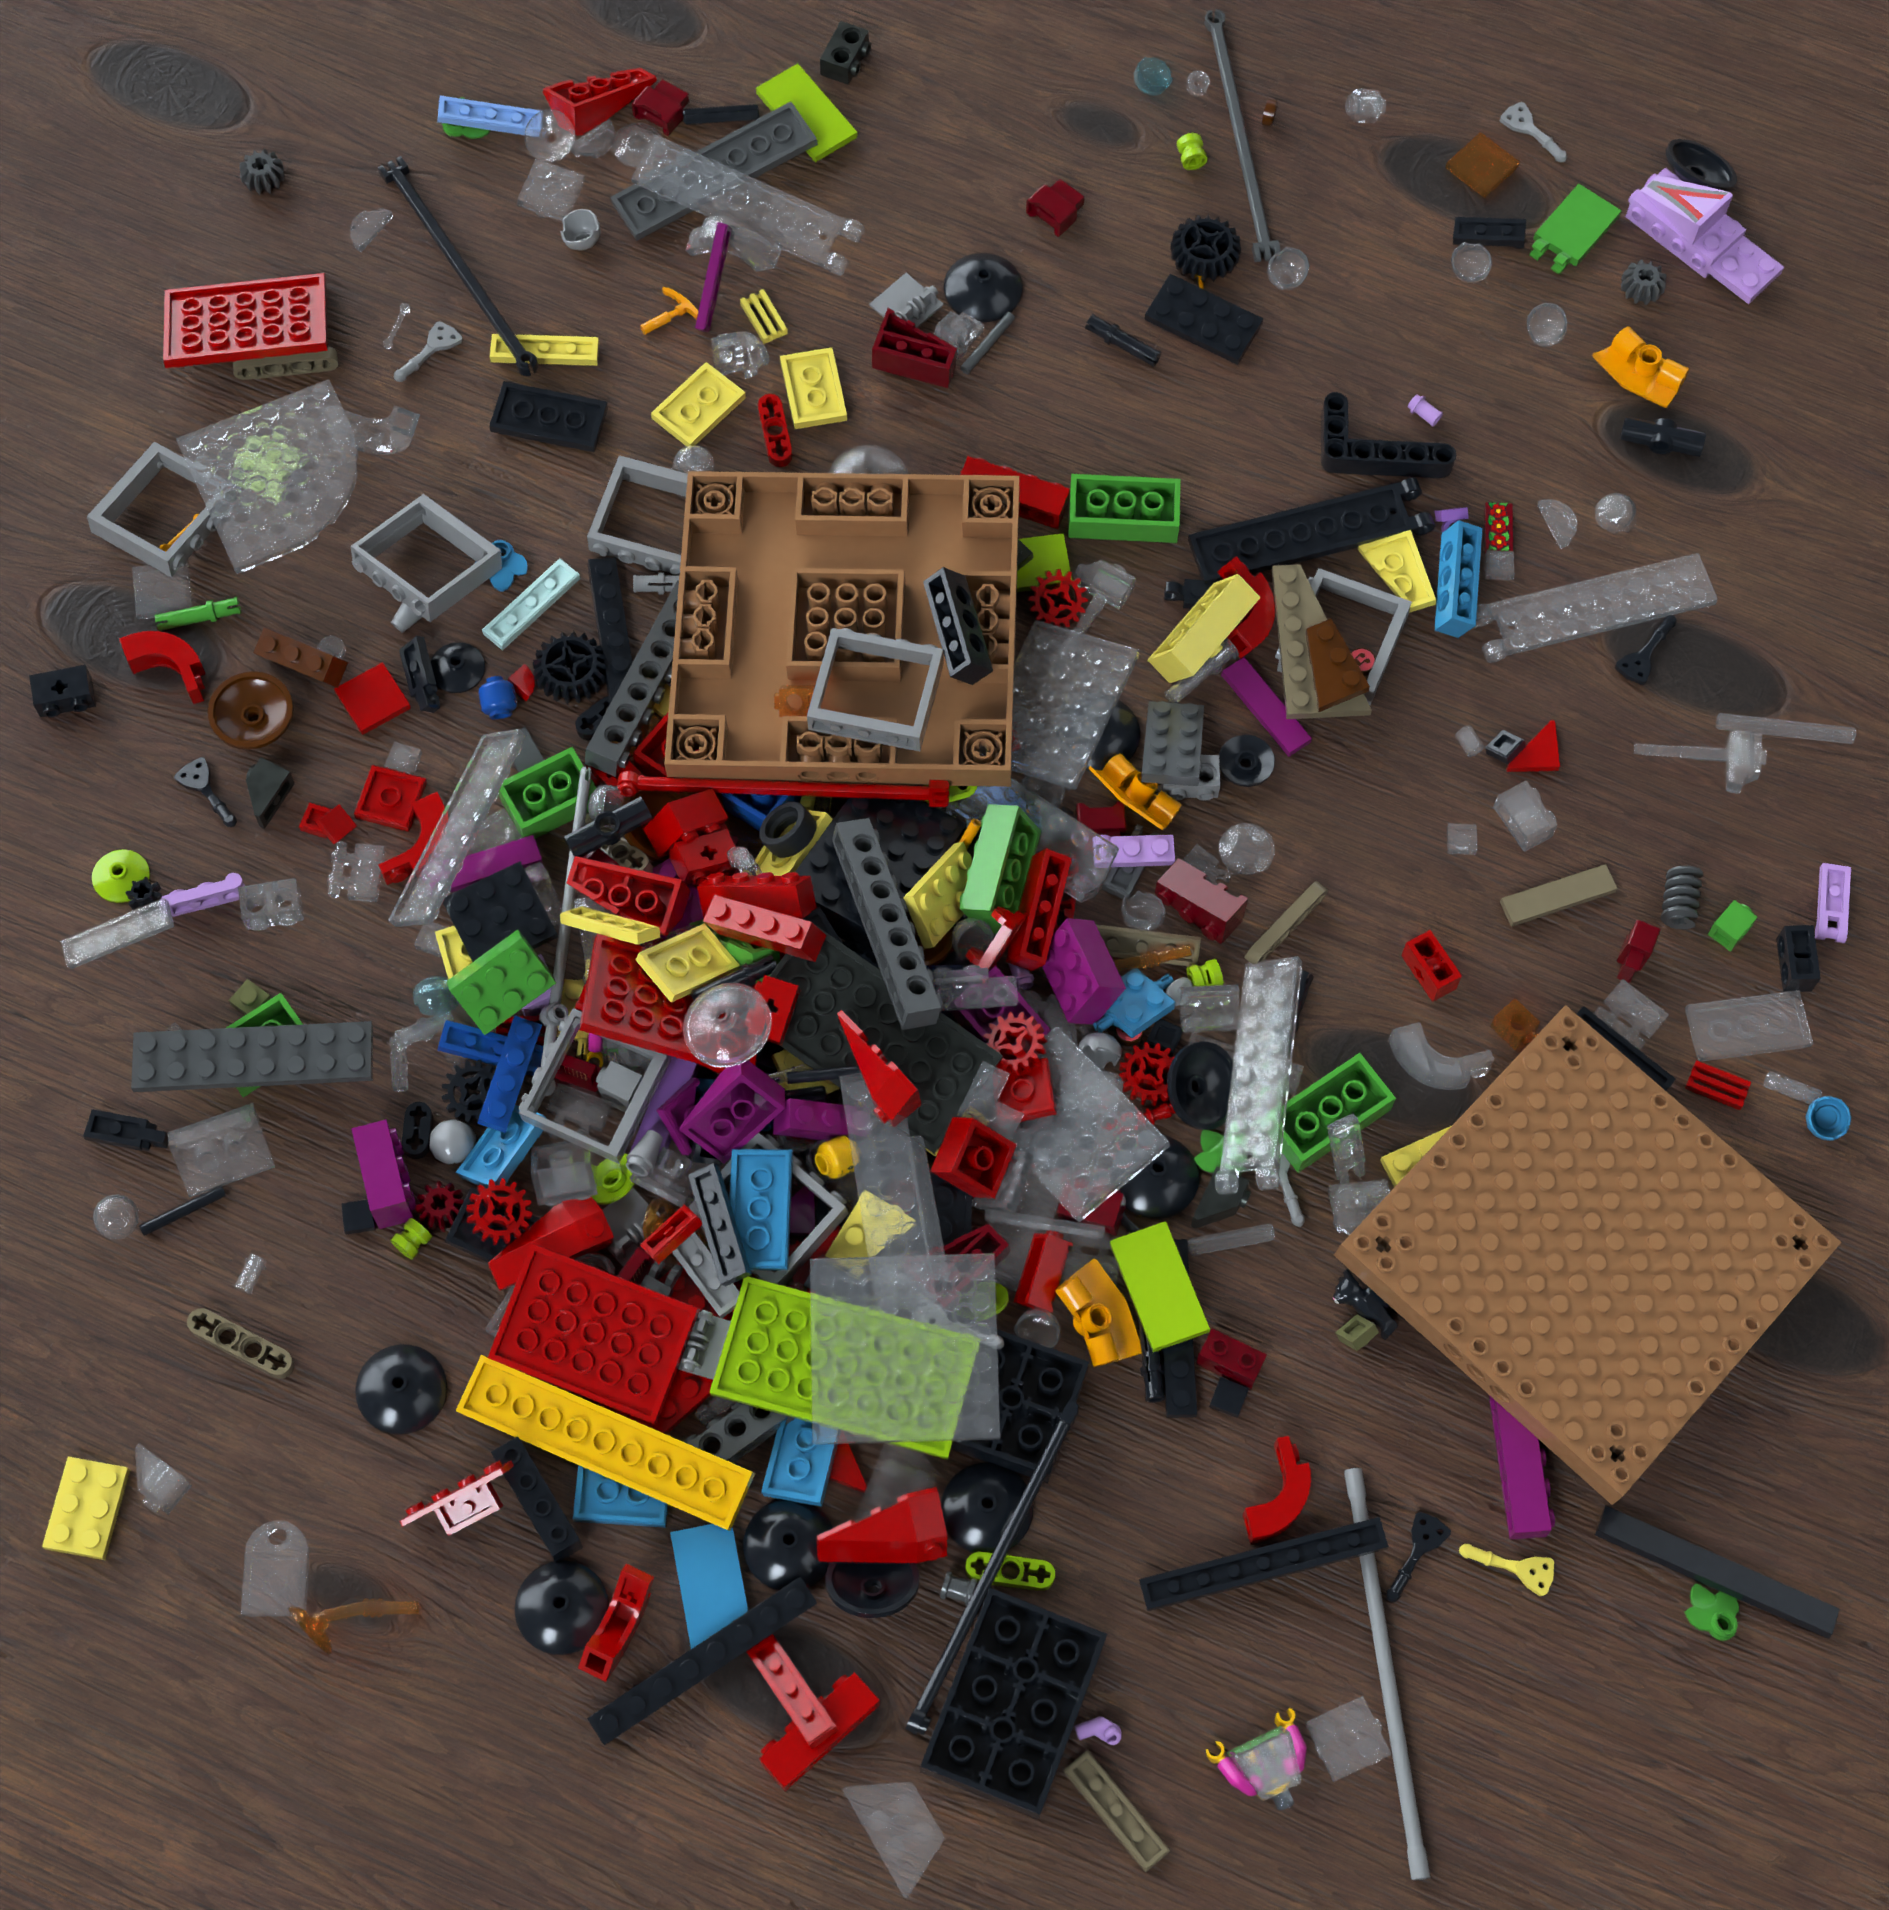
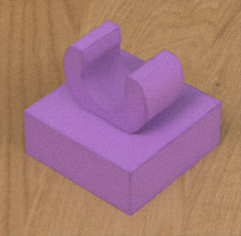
(1450, 516)

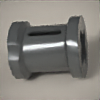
(957, 1588)

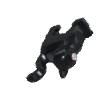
(1365, 1302)

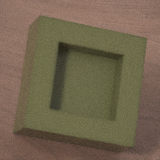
(248, 997)
(1357, 1332)

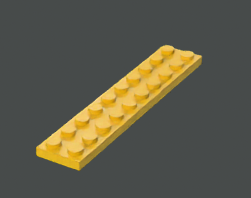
(606, 1442)

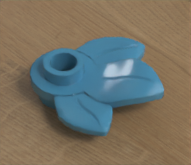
(512, 565)

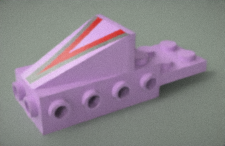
(1697, 230)

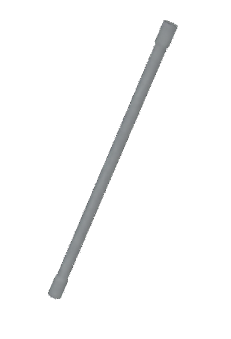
(1416, 1851)

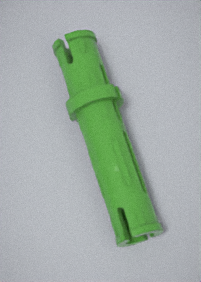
(196, 614)

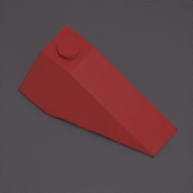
(597, 99)
(631, 892)
(888, 1086)
(568, 1229)
(899, 1534)

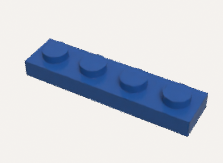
(474, 1045)
(509, 1074)

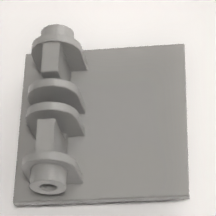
(908, 300)
(626, 1224)
(705, 1345)

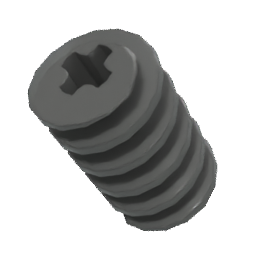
(1681, 897)

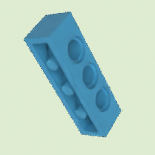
(1458, 579)

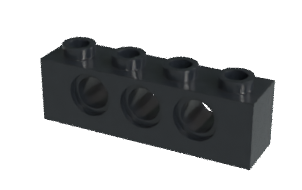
(957, 626)
(538, 1500)

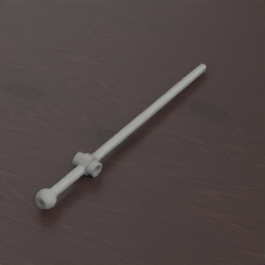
(555, 1012)

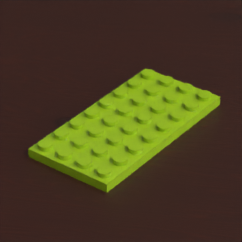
(770, 1359)

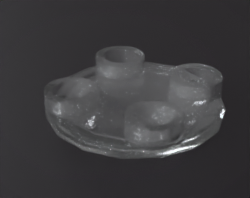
(1246, 849)

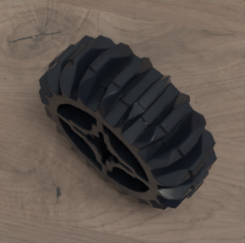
(1203, 256)
(550, 671)

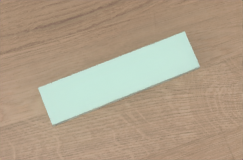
(531, 604)

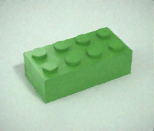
(1124, 508)
(999, 863)
(1344, 1091)

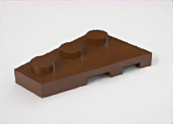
(1333, 666)

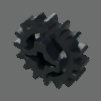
(467, 1103)

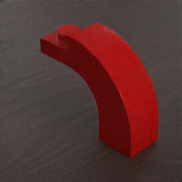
(1260, 618)
(163, 649)
(428, 812)
(1276, 1516)
(619, 1624)

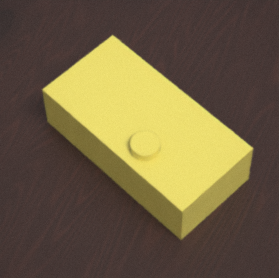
(1204, 629)

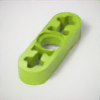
(1034, 1565)

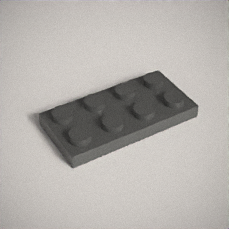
(1173, 743)

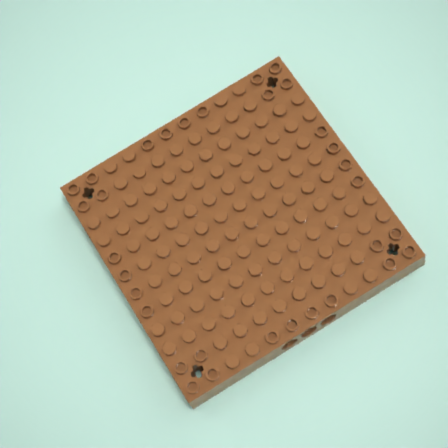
(838, 551)
(1588, 1253)

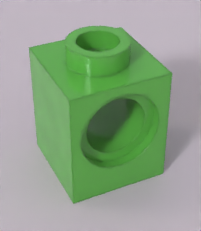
(1732, 925)

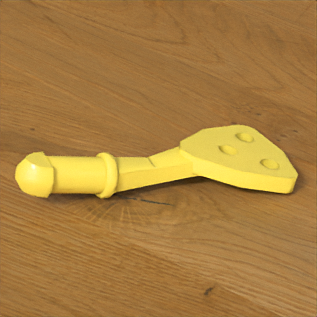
(1520, 1568)

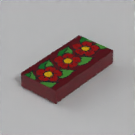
(1498, 527)

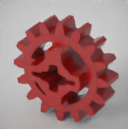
(1063, 587)
(1028, 1037)
(1148, 1060)
(490, 1201)

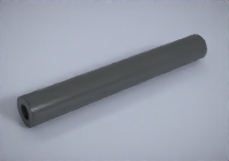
(987, 343)

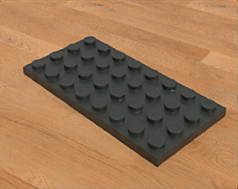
(933, 1057)

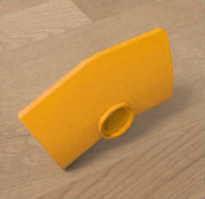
(1628, 364)
(1139, 796)
(1094, 1295)

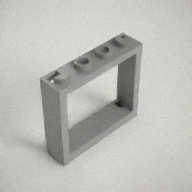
(122, 495)
(448, 526)
(625, 550)
(1374, 598)
(868, 728)
(544, 1076)
(820, 1232)

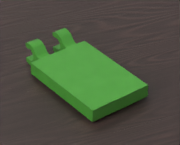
(1574, 228)

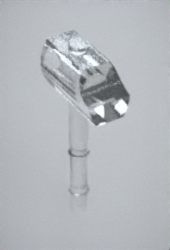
(1107, 585)
(1741, 756)

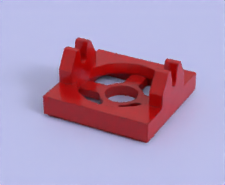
(1010, 925)

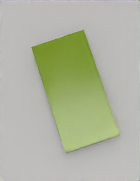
(813, 105)
(1048, 555)
(1159, 1286)

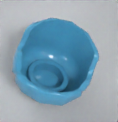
(1828, 1118)

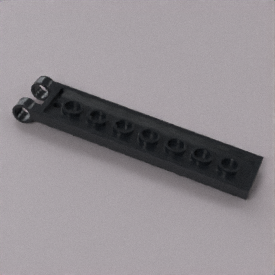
(1310, 530)

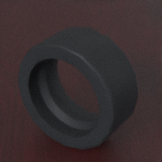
(796, 838)

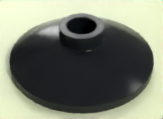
(460, 677)
(1250, 750)

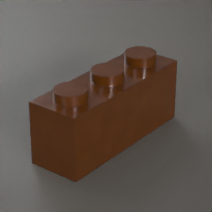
(300, 657)

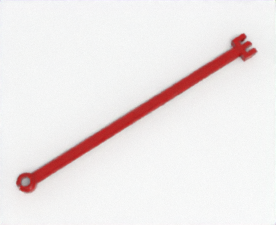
(937, 792)

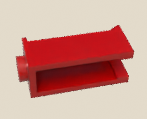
(1042, 1270)

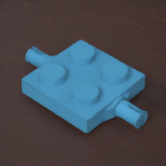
(1138, 1005)

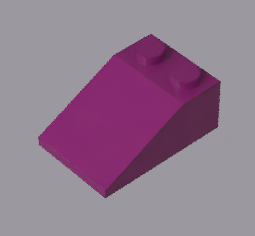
(734, 1110)

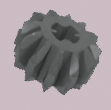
(262, 171)
(1643, 282)

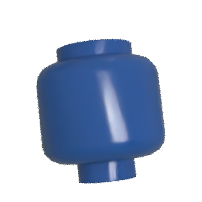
(497, 698)

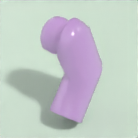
(1101, 1728)

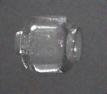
(1365, 105)

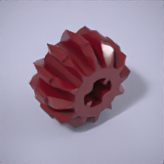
(433, 1215)

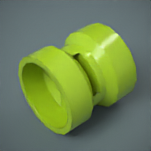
(1193, 155)
(1205, 975)
(411, 1238)

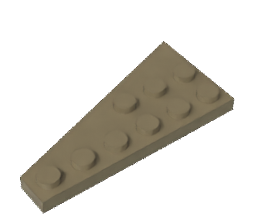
(1295, 612)

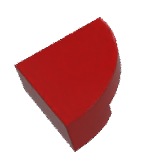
(523, 682)

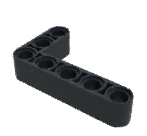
(1377, 450)

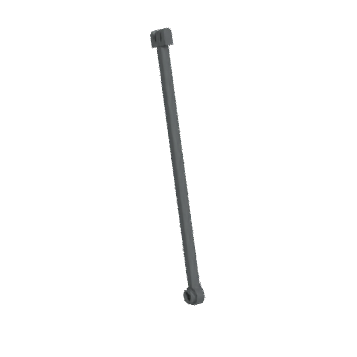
(1264, 243)

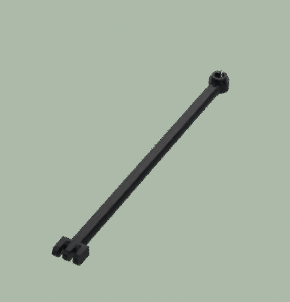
(397, 175)
(919, 1720)

